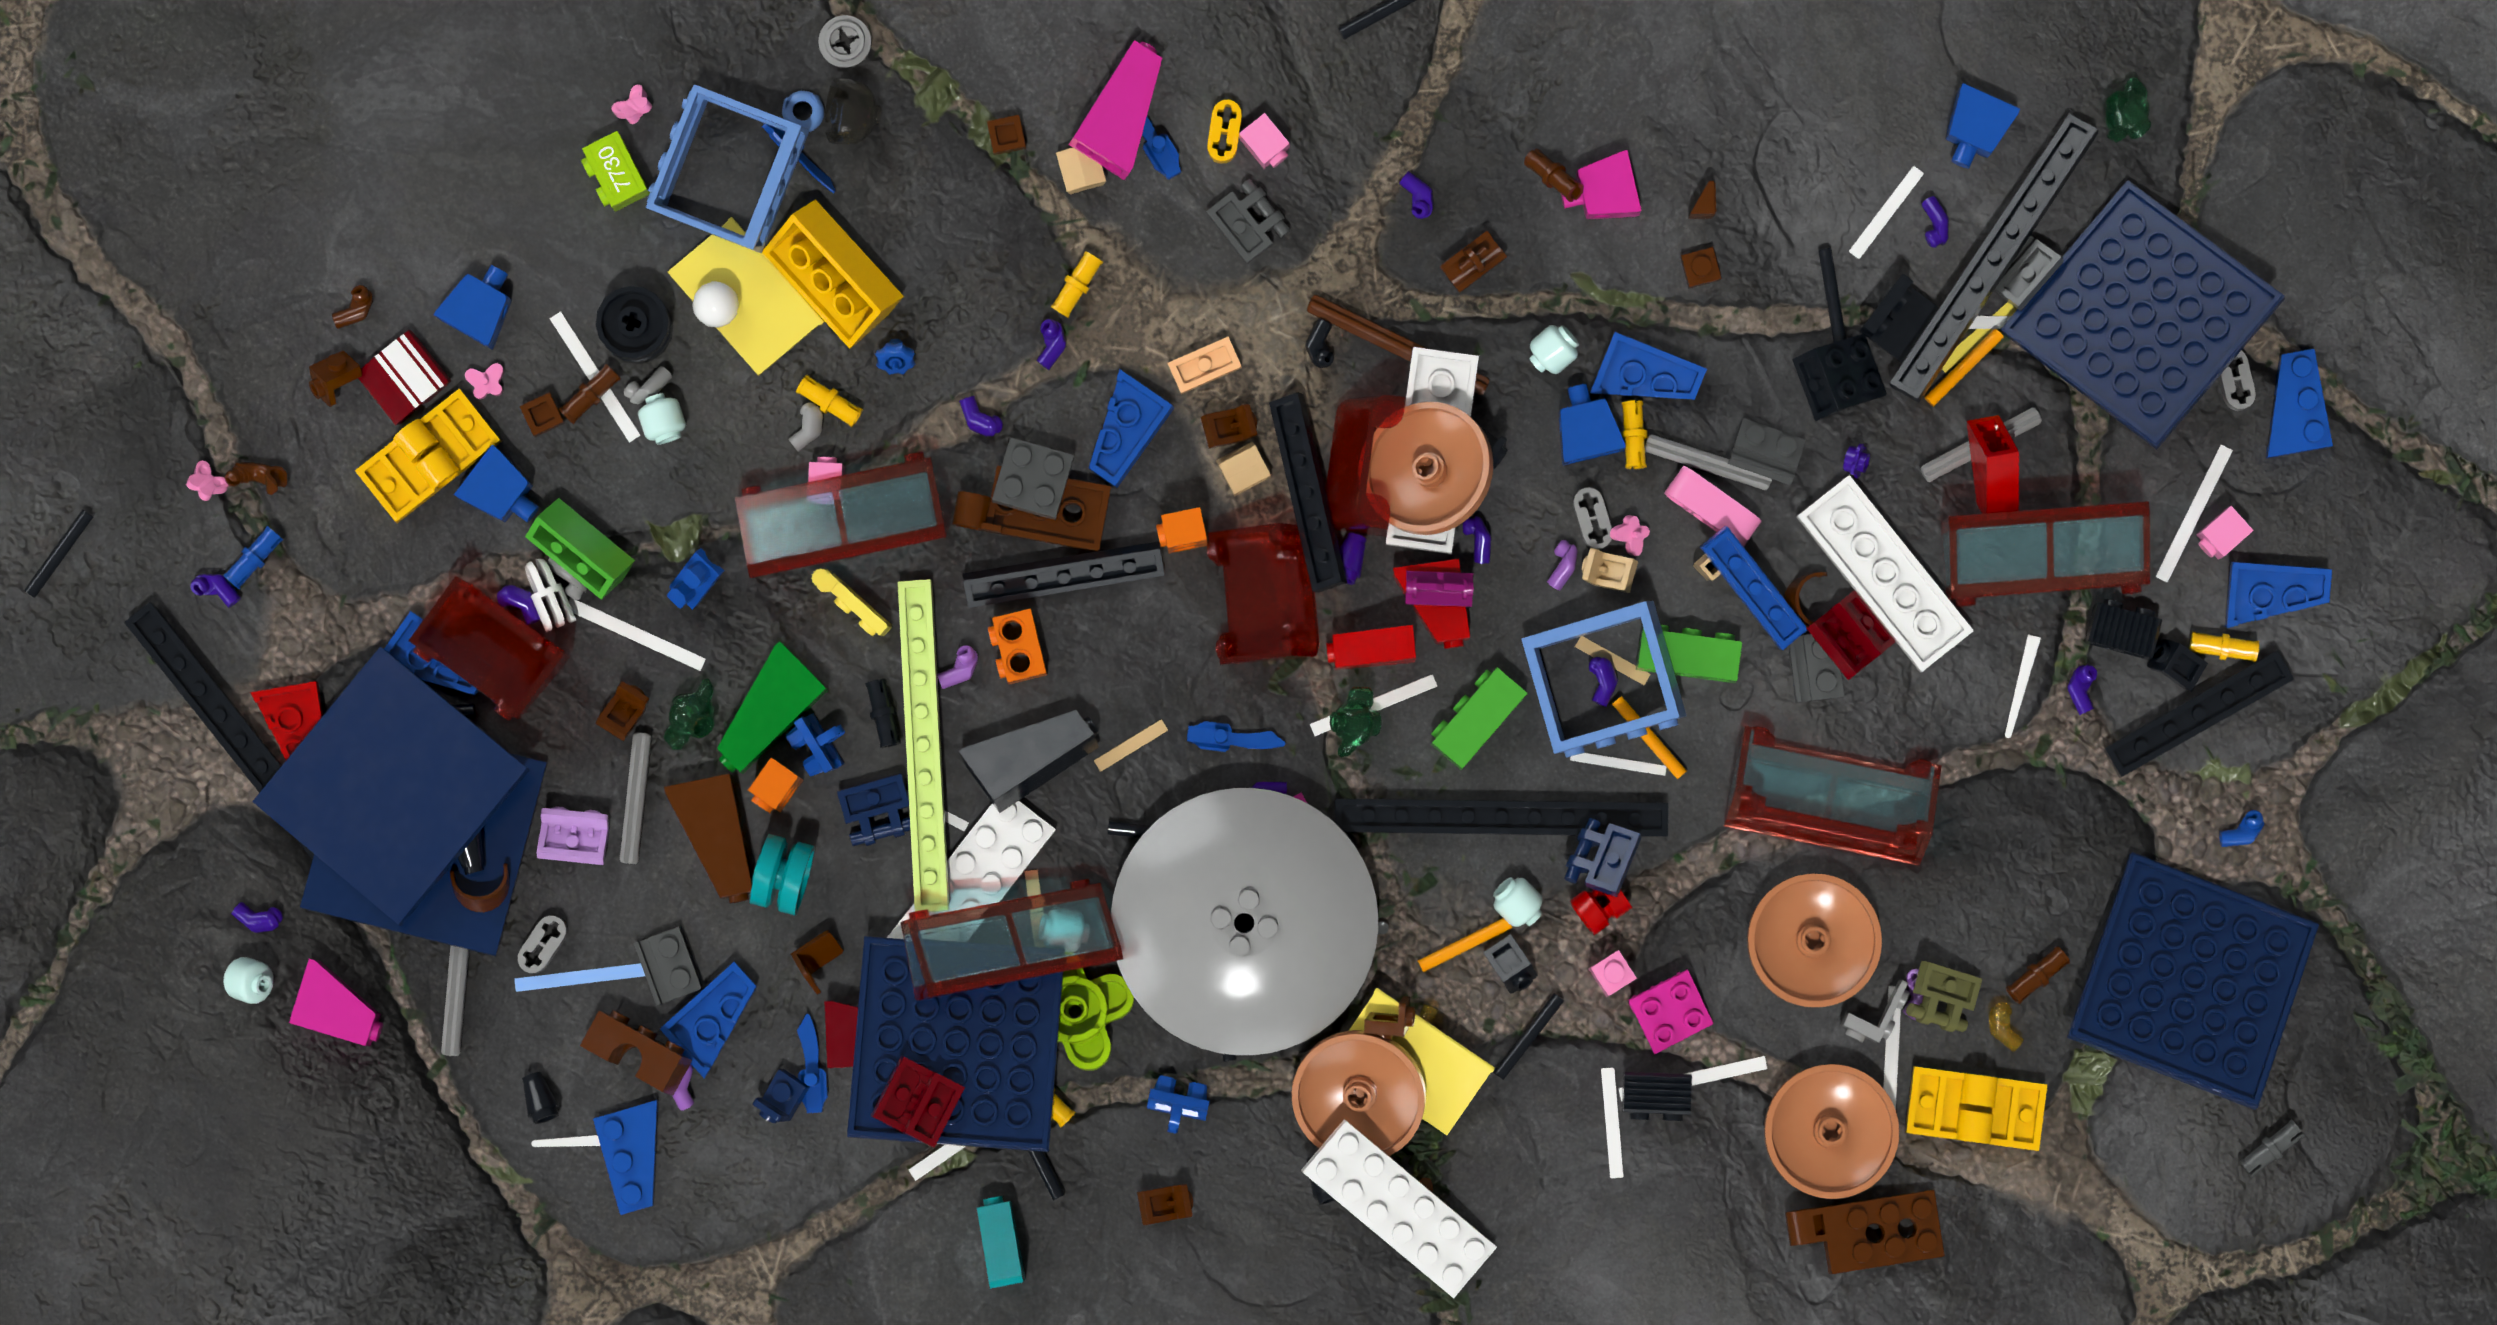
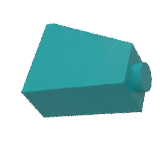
(1000, 1243)

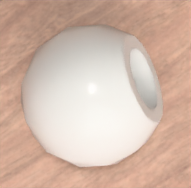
(715, 304)

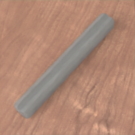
(1961, 454)
(1703, 461)
(635, 798)
(455, 1001)

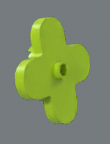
(1101, 1003)

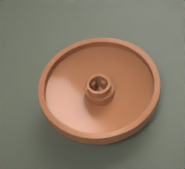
(1431, 468)
(1814, 940)
(1364, 1082)
(1831, 1131)

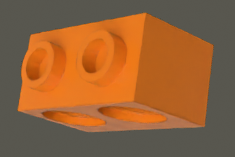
(1182, 530)
(1026, 644)
(774, 786)

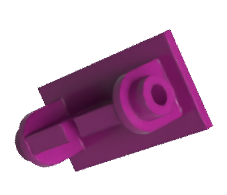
(1439, 588)

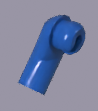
(2245, 832)

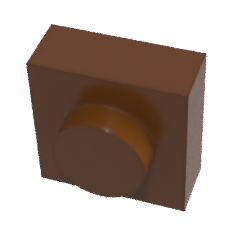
(1006, 134)
(1700, 267)
(542, 414)

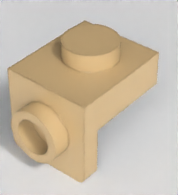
(1609, 570)

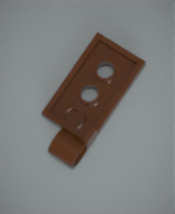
(979, 513)
(1845, 1225)

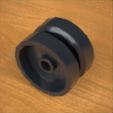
(631, 305)

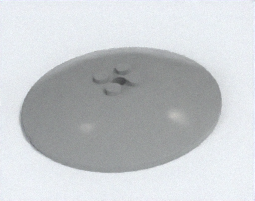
(1258, 858)

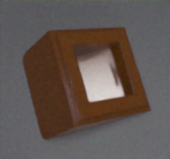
(1706, 204)

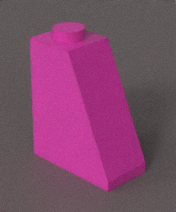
(333, 1007)

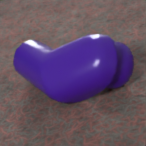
(1421, 195)
(1940, 222)
(979, 421)
(521, 599)
(1606, 677)
(2079, 686)
(259, 921)

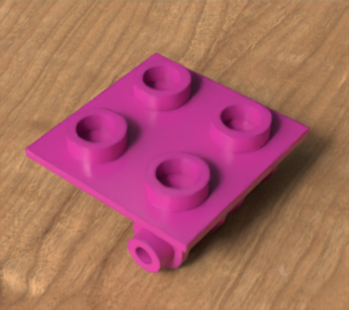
(1670, 1011)

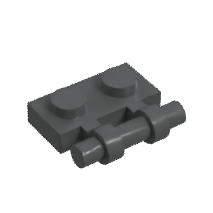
(1240, 227)

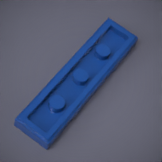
(1753, 588)

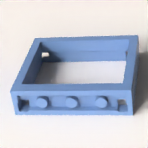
(774, 188)
(1636, 728)

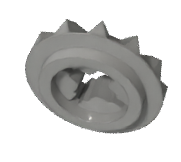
(852, 28)

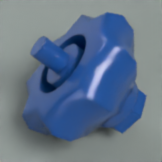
(895, 357)

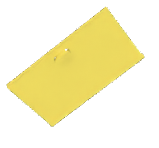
(770, 310)
(1448, 1068)

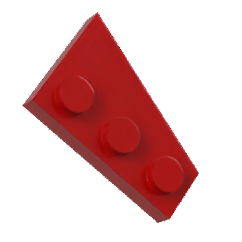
(290, 712)

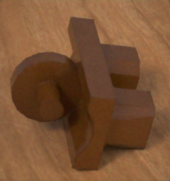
(1473, 262)

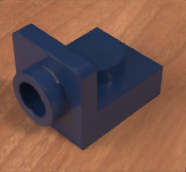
(781, 1097)

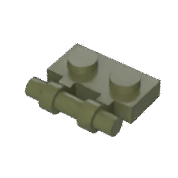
(1948, 986)

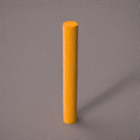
(1964, 367)
(1651, 739)
(1464, 944)

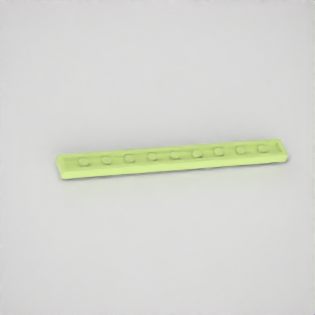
(923, 745)

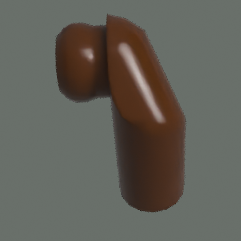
(358, 308)

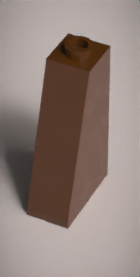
(715, 828)

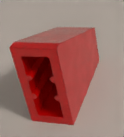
(1994, 465)
(1444, 623)
(1372, 648)

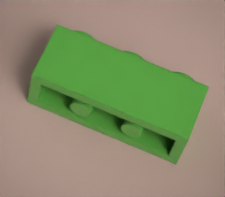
(579, 548)
(1696, 655)
(1477, 717)

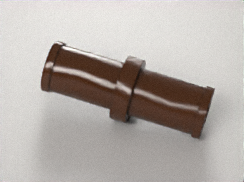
(1553, 175)
(589, 394)
(2038, 975)

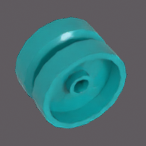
(777, 873)

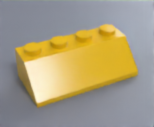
(832, 273)

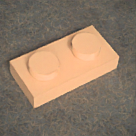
(1204, 365)

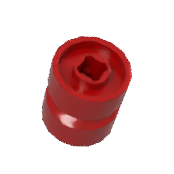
(1592, 913)

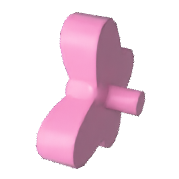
(634, 106)
(486, 382)
(205, 482)
(1631, 533)

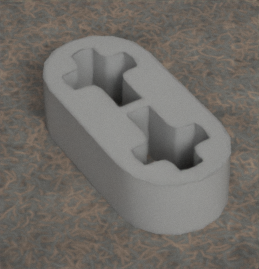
(2245, 382)
(1600, 516)
(549, 949)

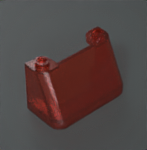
(1350, 461)
(1266, 595)
(488, 648)

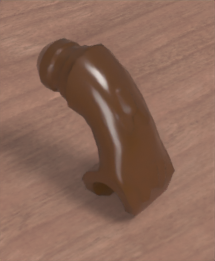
(256, 472)

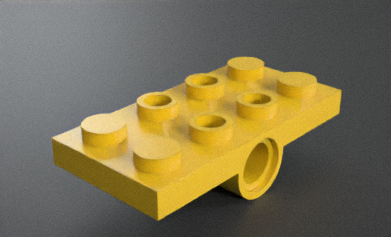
(427, 455)
(1976, 1108)

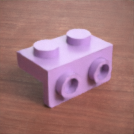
(573, 835)

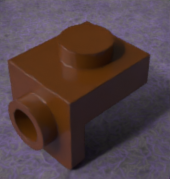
(332, 374)
(1229, 426)
(623, 710)
(1391, 1025)
(1165, 1204)

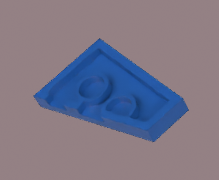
(1643, 370)
(2299, 407)
(1129, 427)
(2273, 589)
(432, 672)
(710, 1017)
(629, 1150)

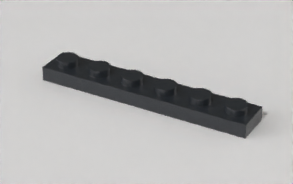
(1308, 492)
(1063, 574)
(2198, 714)

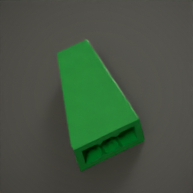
(771, 707)

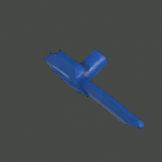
(777, 136)
(1160, 151)
(1219, 737)
(812, 1076)

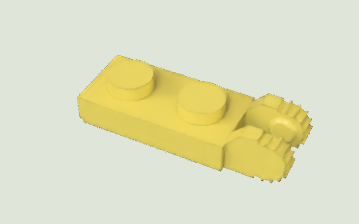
(850, 601)

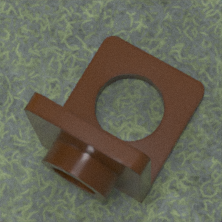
(815, 955)

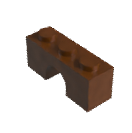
(661, 1064)

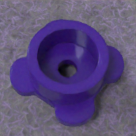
(1856, 460)

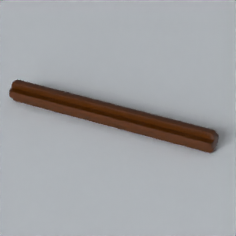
(1373, 333)

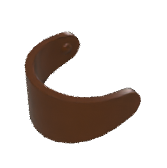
(1792, 595)
(483, 903)

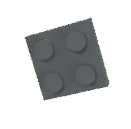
(1033, 478)

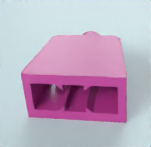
(1607, 189)

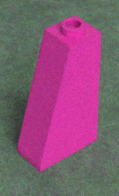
(1119, 114)

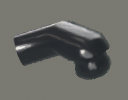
(1316, 345)

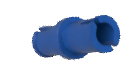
(253, 557)

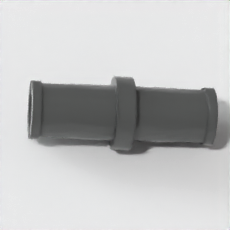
(2272, 1148)

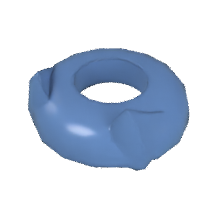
(804, 96)

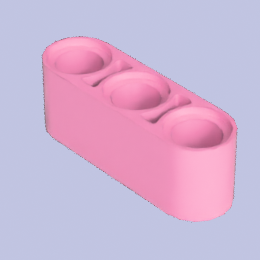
(1711, 505)

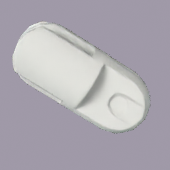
(548, 595)

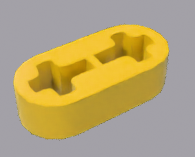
(1232, 131)

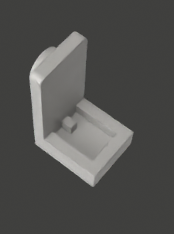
(1861, 1029)

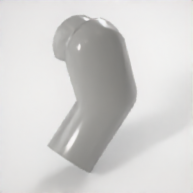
(649, 388)
(811, 426)
(575, 588)

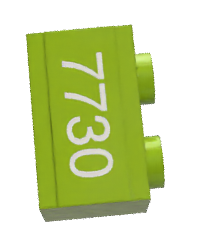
(615, 172)

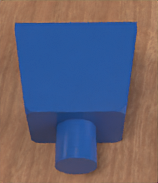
(1977, 124)
(477, 307)
(1587, 428)
(498, 488)

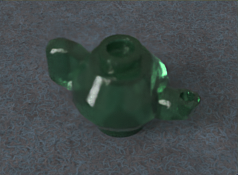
(2128, 112)
(690, 716)
(1355, 720)

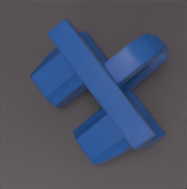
(694, 581)
(810, 732)
(1164, 1100)

